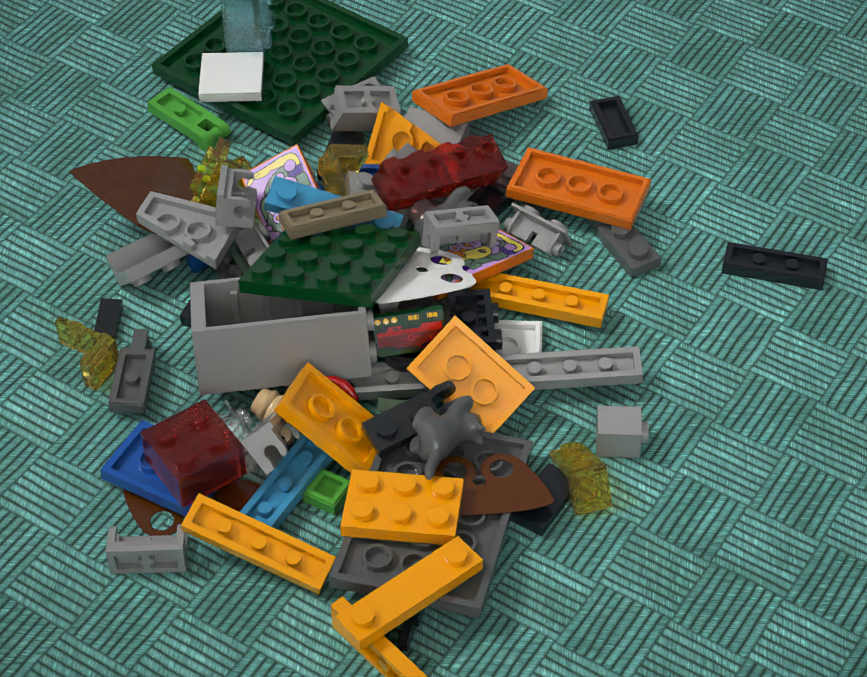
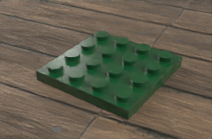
(332, 266)

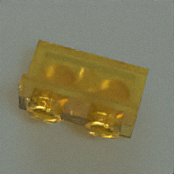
(206, 183)

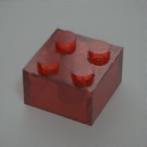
(194, 452)

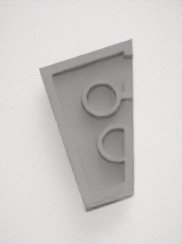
(187, 226)

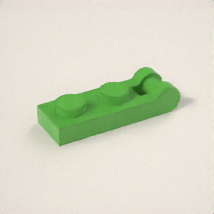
(188, 118)

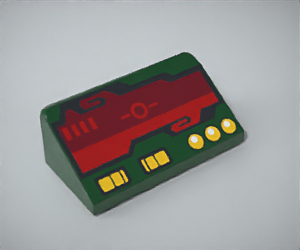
(407, 330)

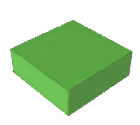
(327, 491)

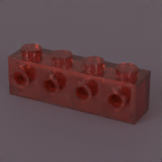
(438, 172)

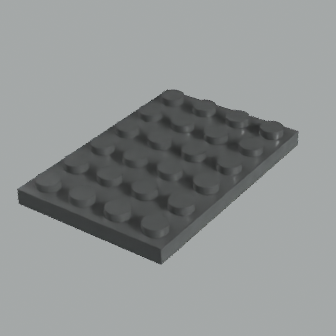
(369, 563)

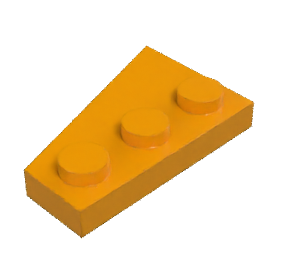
(394, 131)

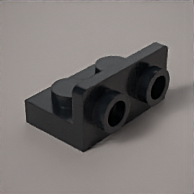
(477, 313)

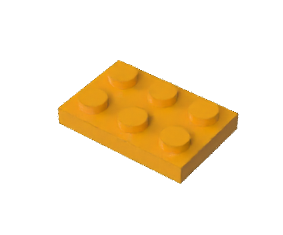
(475, 371)
(328, 418)
(402, 507)

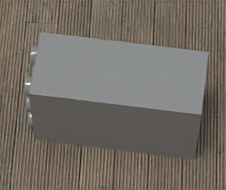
(267, 340)

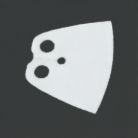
(415, 284)

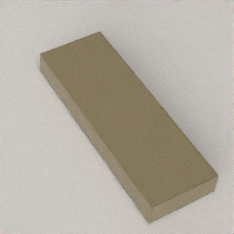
(332, 214)

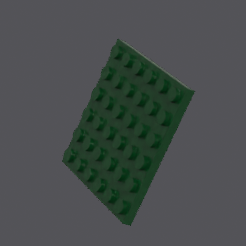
(310, 54)

